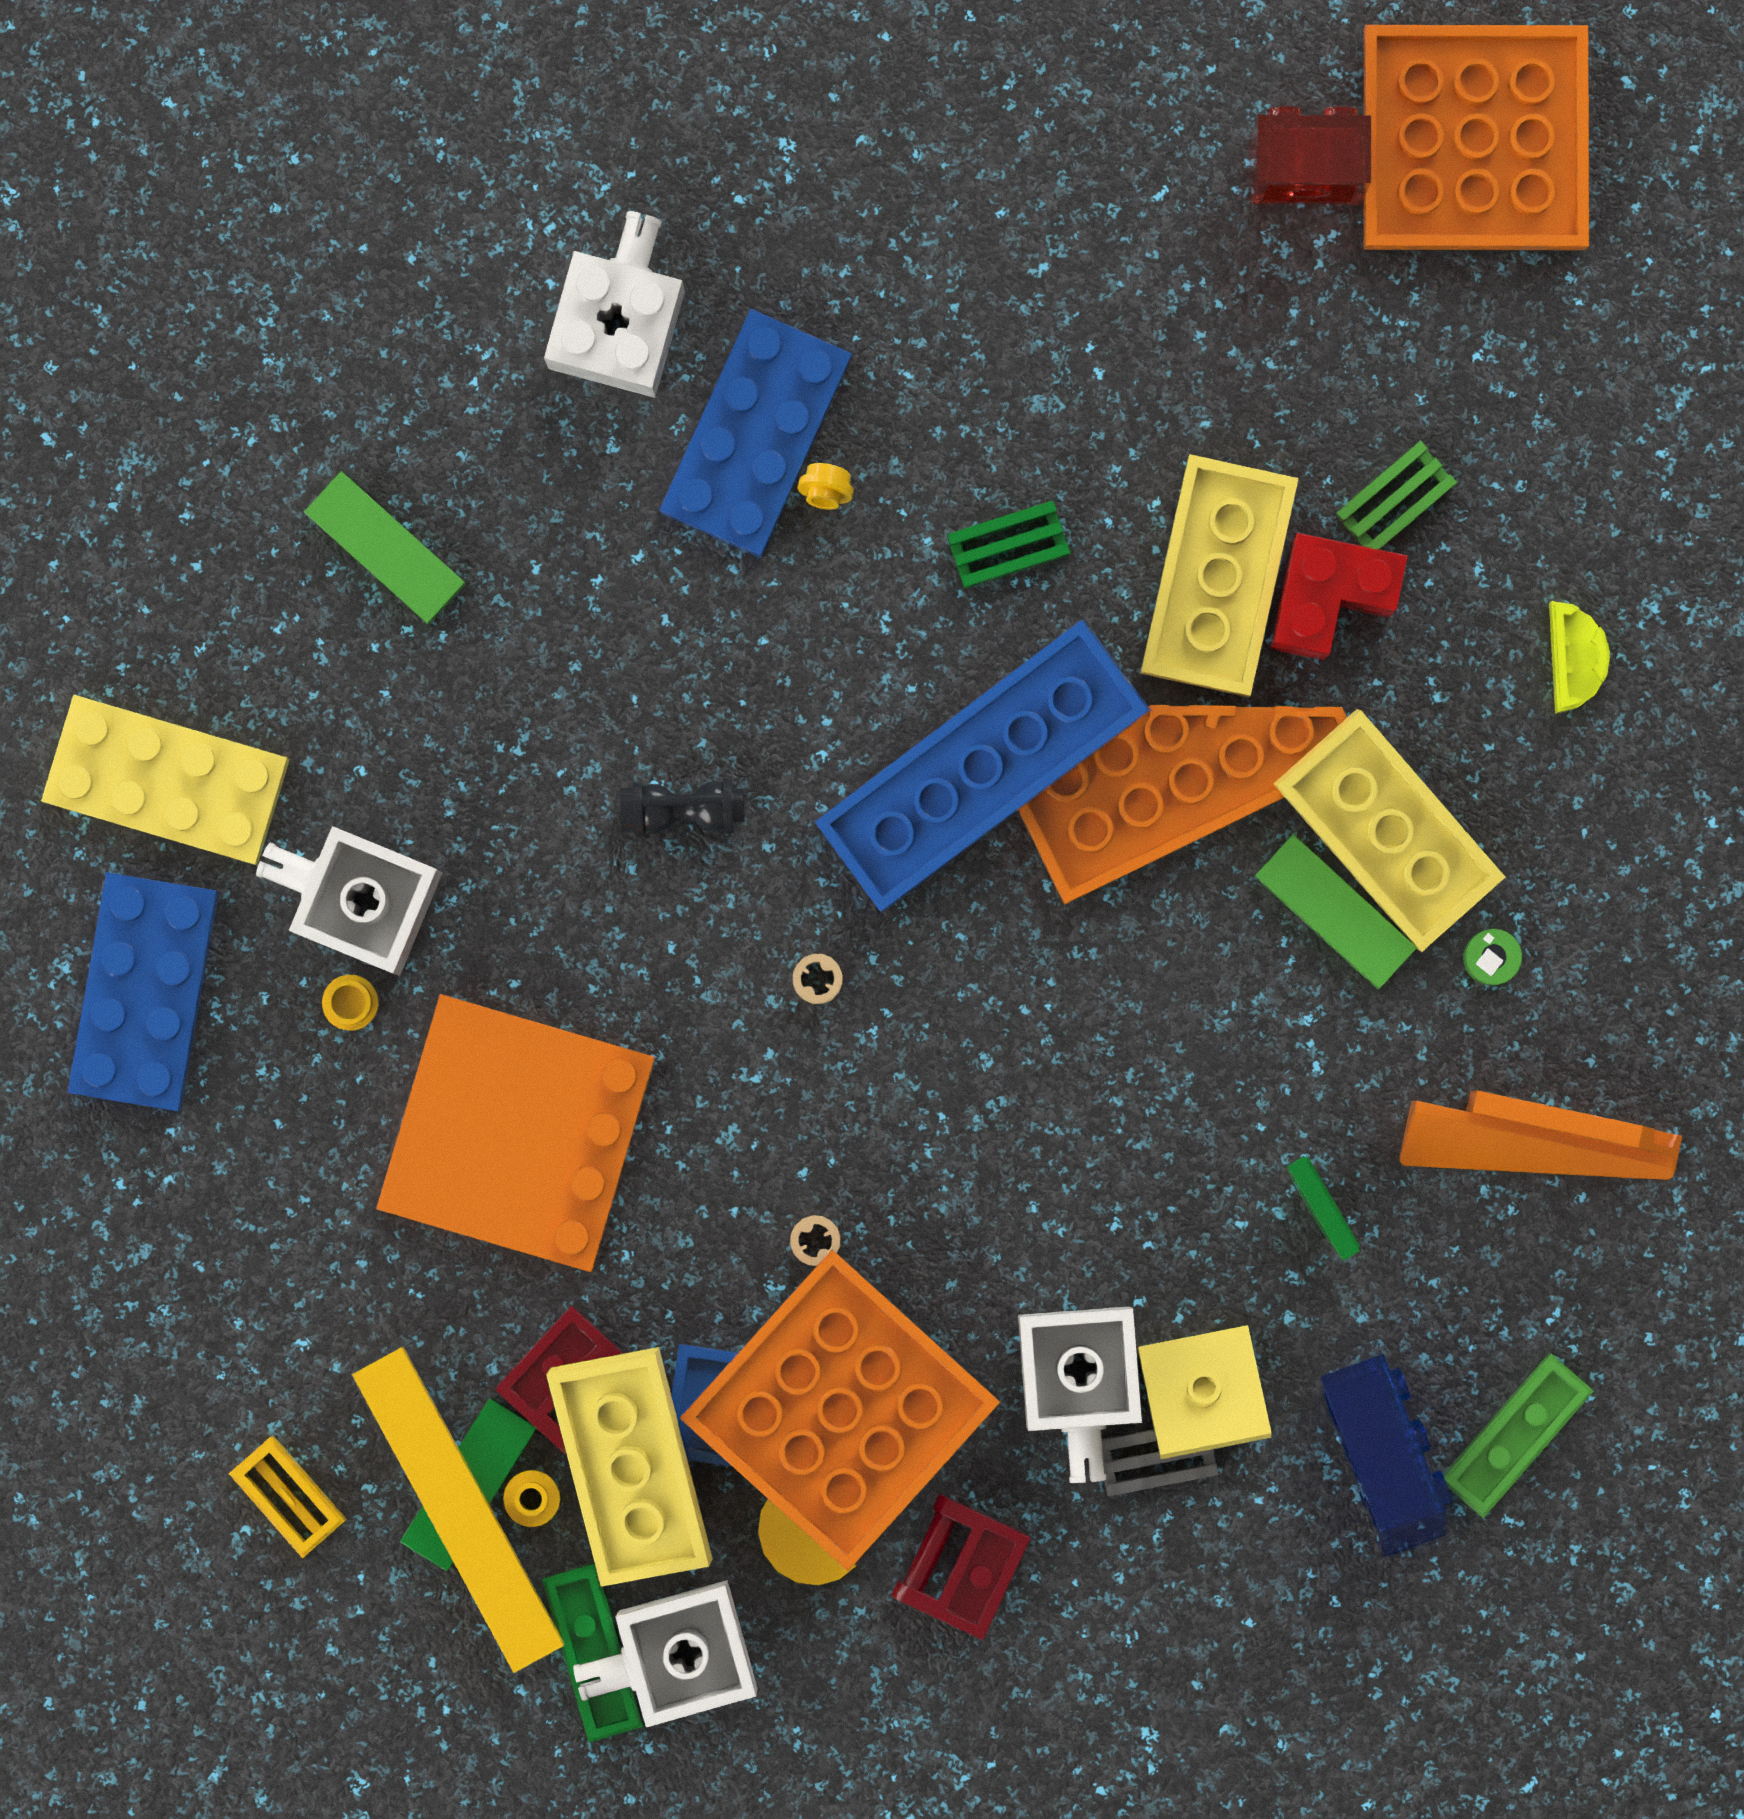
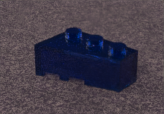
(1387, 1454)

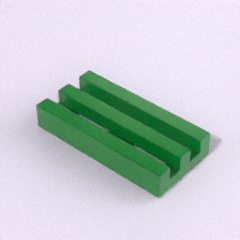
(1053, 530)

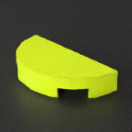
(1578, 656)

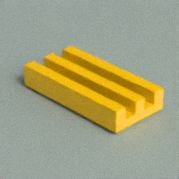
(302, 1479)

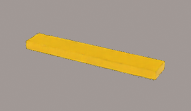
(458, 1509)

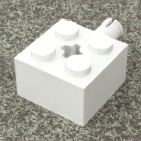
(622, 286)
(329, 889)
(1081, 1409)
(665, 1684)

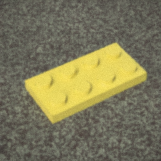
(1219, 576)
(165, 780)
(1389, 830)
(629, 1466)

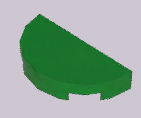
(1323, 1207)

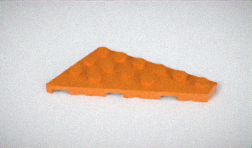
(1166, 787)

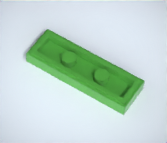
(385, 548)
(1335, 911)
(1516, 1435)

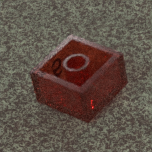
(1310, 157)

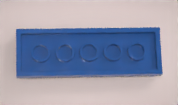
(982, 765)

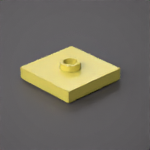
(1204, 1392)

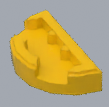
(794, 1551)

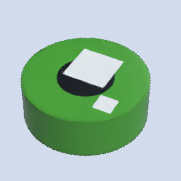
(1492, 957)

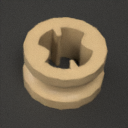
(827, 965)
(807, 1225)

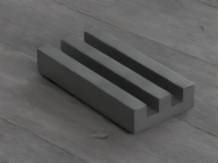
(1156, 1480)

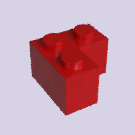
(1329, 576)

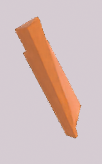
(1534, 1138)

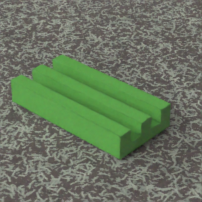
(1432, 467)

